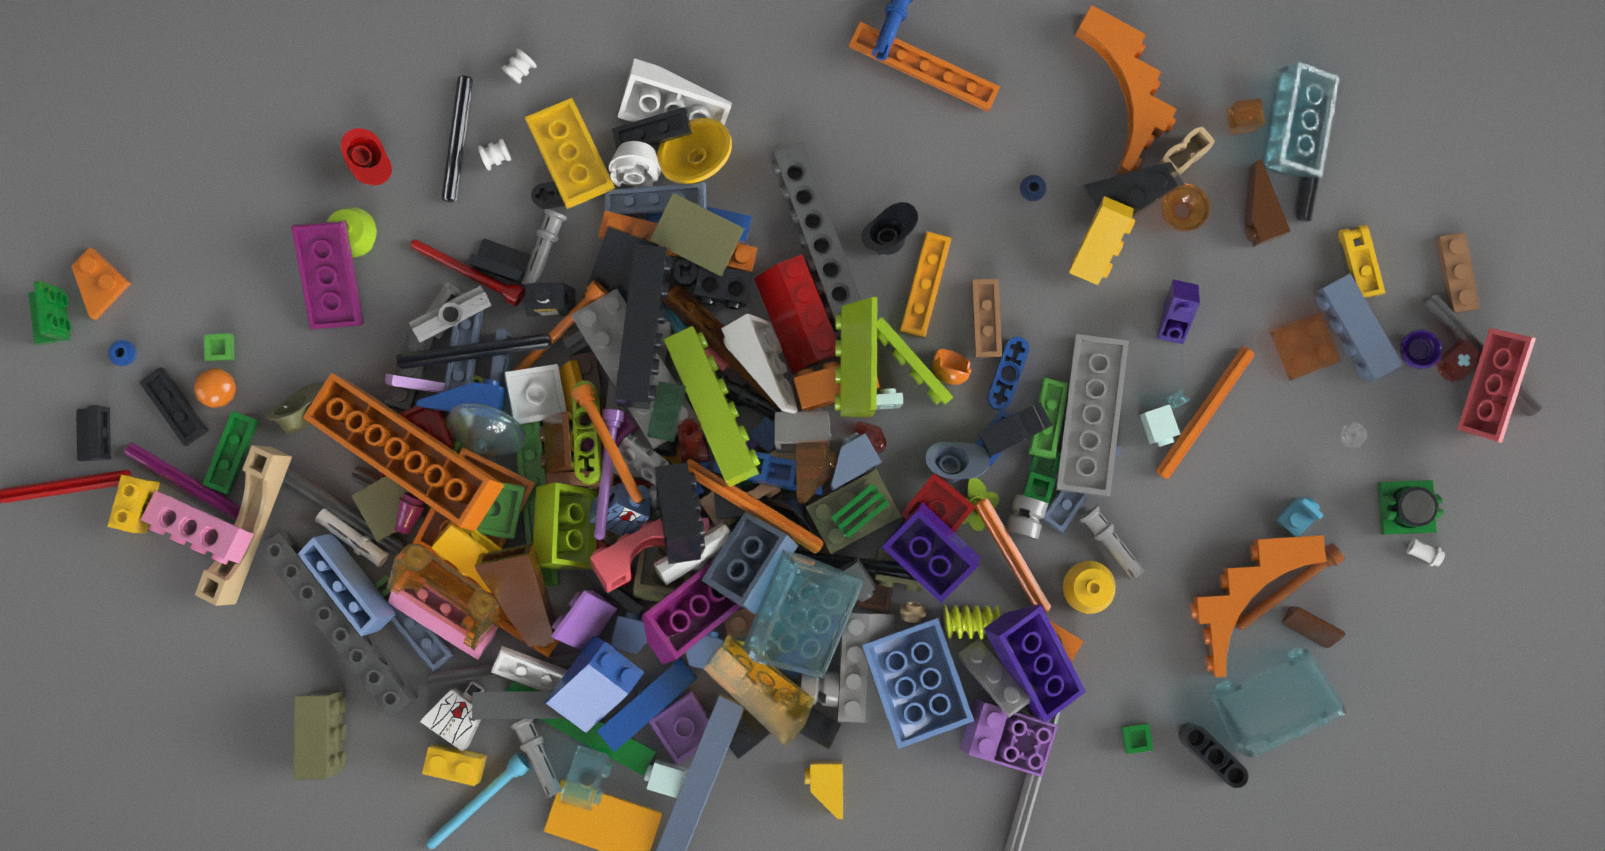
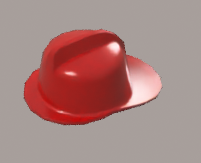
(365, 157)

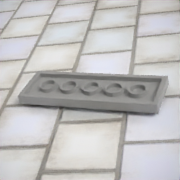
(603, 329)
(1092, 415)

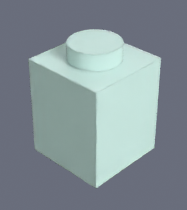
(1160, 425)
(665, 778)

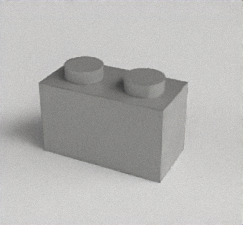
(801, 428)

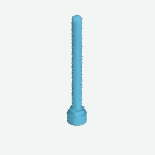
(517, 766)

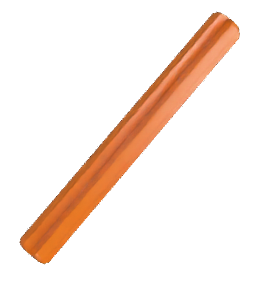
(1011, 554)

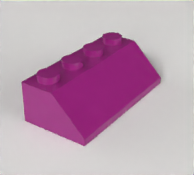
(685, 617)

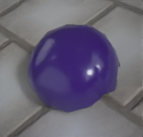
(1421, 349)

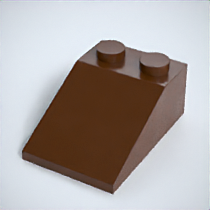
(559, 443)

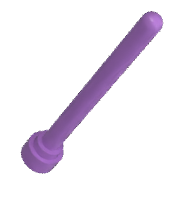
(612, 420)

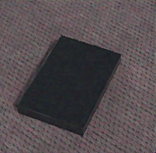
(615, 259)

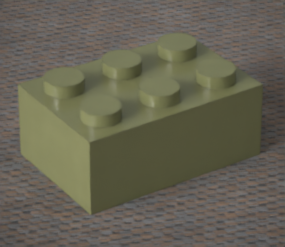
(826, 507)
(319, 734)

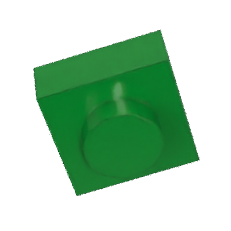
(1137, 738)

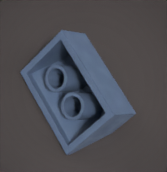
(854, 460)
(748, 562)

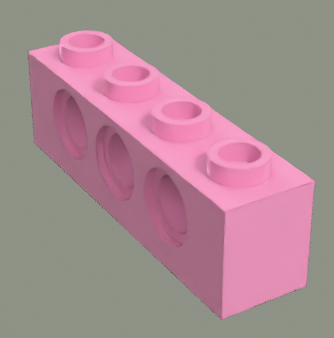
(165, 509)

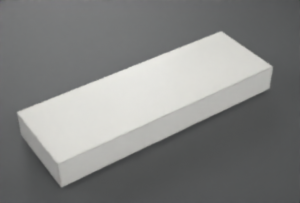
(527, 670)

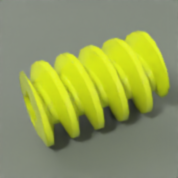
(968, 621)

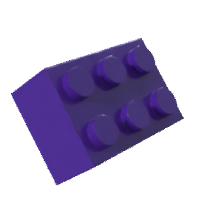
(931, 552)

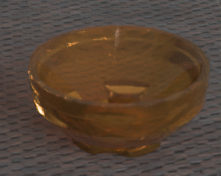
(1194, 199)

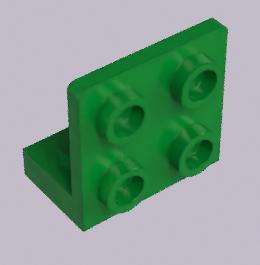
(49, 314)

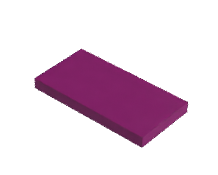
(327, 274)

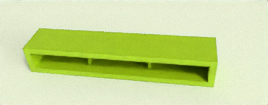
(711, 406)

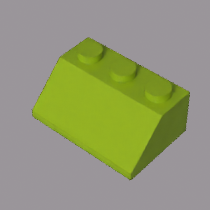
(562, 527)

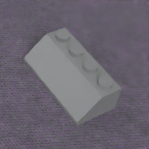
(857, 690)

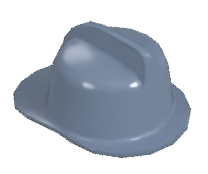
(957, 460)

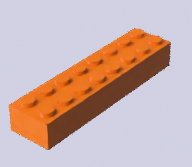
(403, 452)

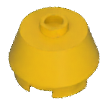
(1089, 587)

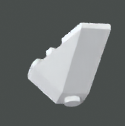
(655, 90)

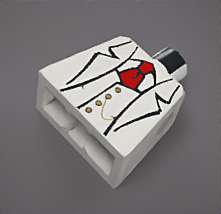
(453, 716)

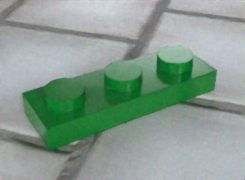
(231, 452)

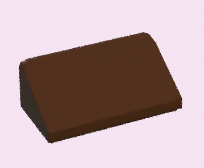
(1312, 627)

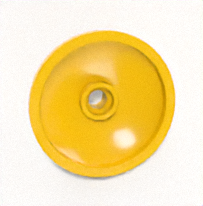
(697, 154)

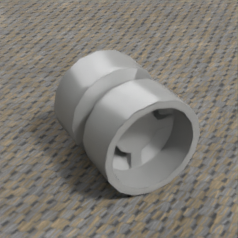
(1025, 526)
(823, 690)

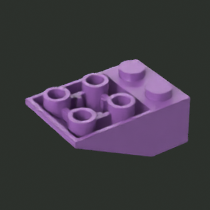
(587, 618)
(1013, 742)

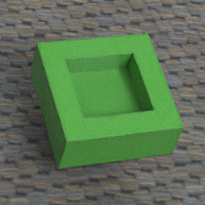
(219, 347)

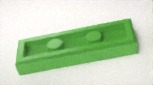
(1053, 399)

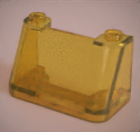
(419, 566)

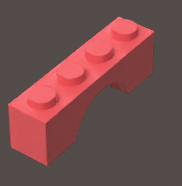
(614, 562)

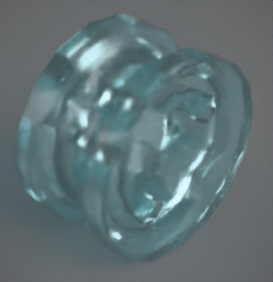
(1176, 399)

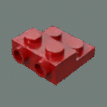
(942, 500)

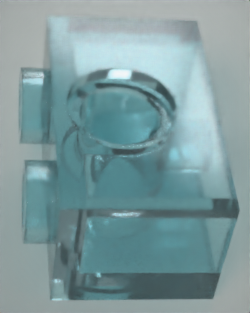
(584, 762)

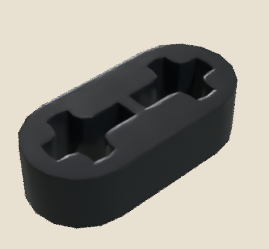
(552, 201)

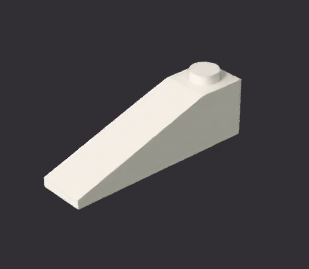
(757, 349)

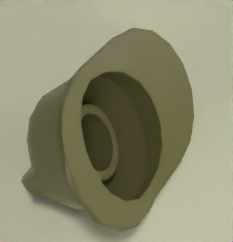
(291, 411)

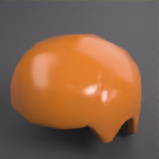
(950, 367)
(215, 387)

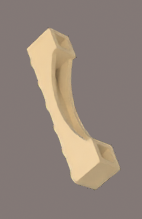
(264, 476)

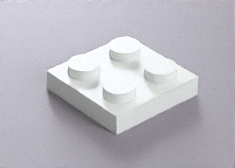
(535, 393)

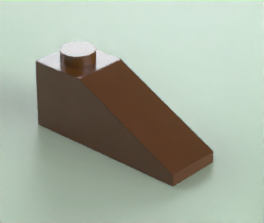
(1263, 211)

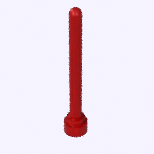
(512, 293)

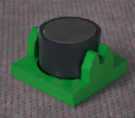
(1412, 507)

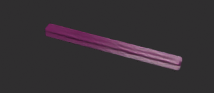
(182, 480)

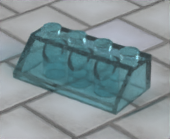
(1300, 121)

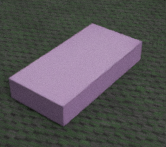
(414, 383)

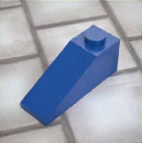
(485, 393)

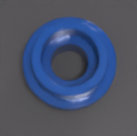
(129, 353)

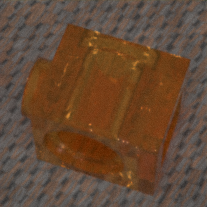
(1246, 116)

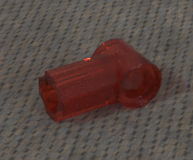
(692, 442)

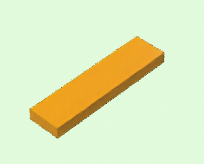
(925, 284)

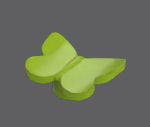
(976, 491)

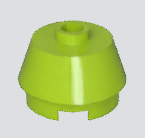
(360, 229)

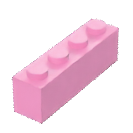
(438, 616)

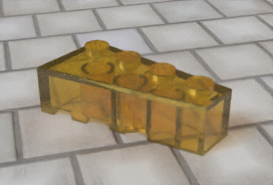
(761, 690)

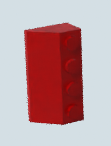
(797, 314)

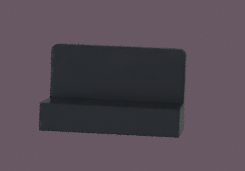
(500, 261)
(93, 433)

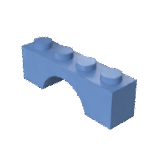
(631, 637)

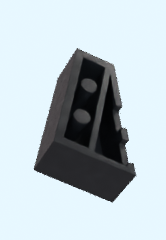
(1137, 188)

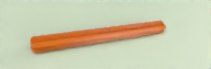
(1205, 412)
(755, 507)

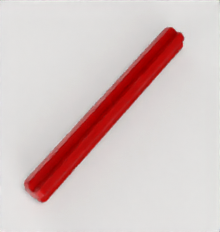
(62, 486)

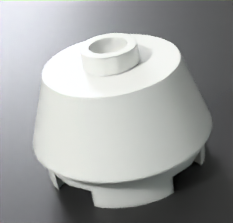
(634, 165)

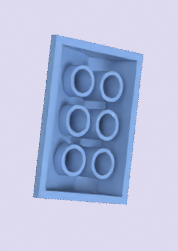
(917, 682)

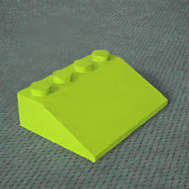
(858, 359)

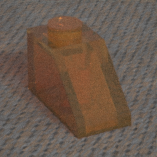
(812, 468)

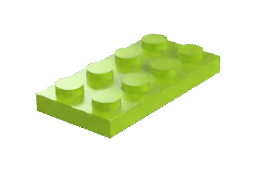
(919, 371)

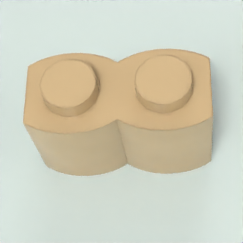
(1189, 149)

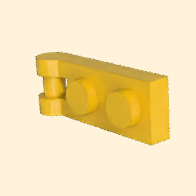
(1362, 260)

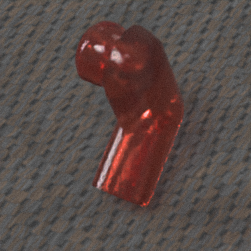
(874, 434)

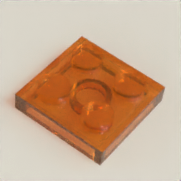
(1305, 346)

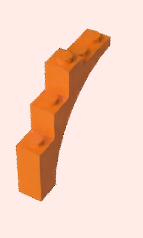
(1121, 48)
(1241, 584)

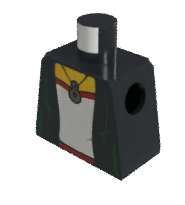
(549, 299)

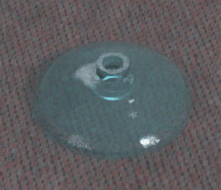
(485, 430)

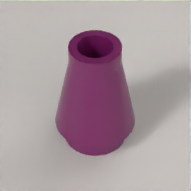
(409, 510)

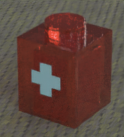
(1458, 361)

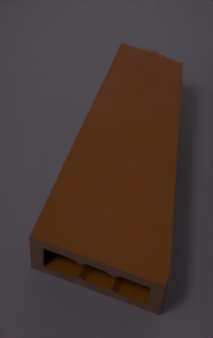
(520, 590)

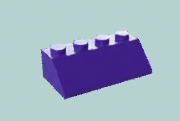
(1035, 660)

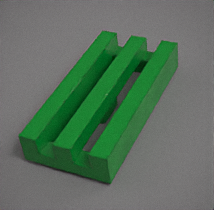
(877, 496)

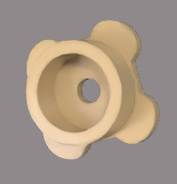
(912, 612)

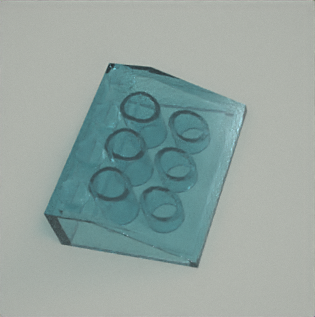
(802, 615)

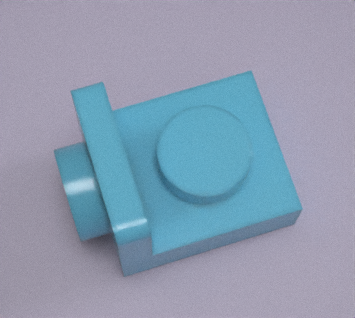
(1299, 516)

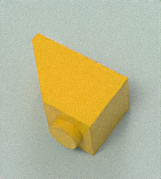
(827, 784)

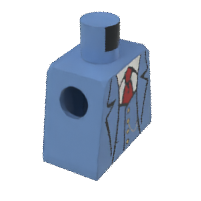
(624, 514)

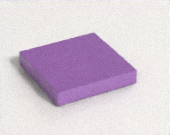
(681, 726)

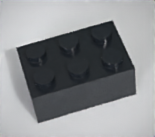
(679, 513)

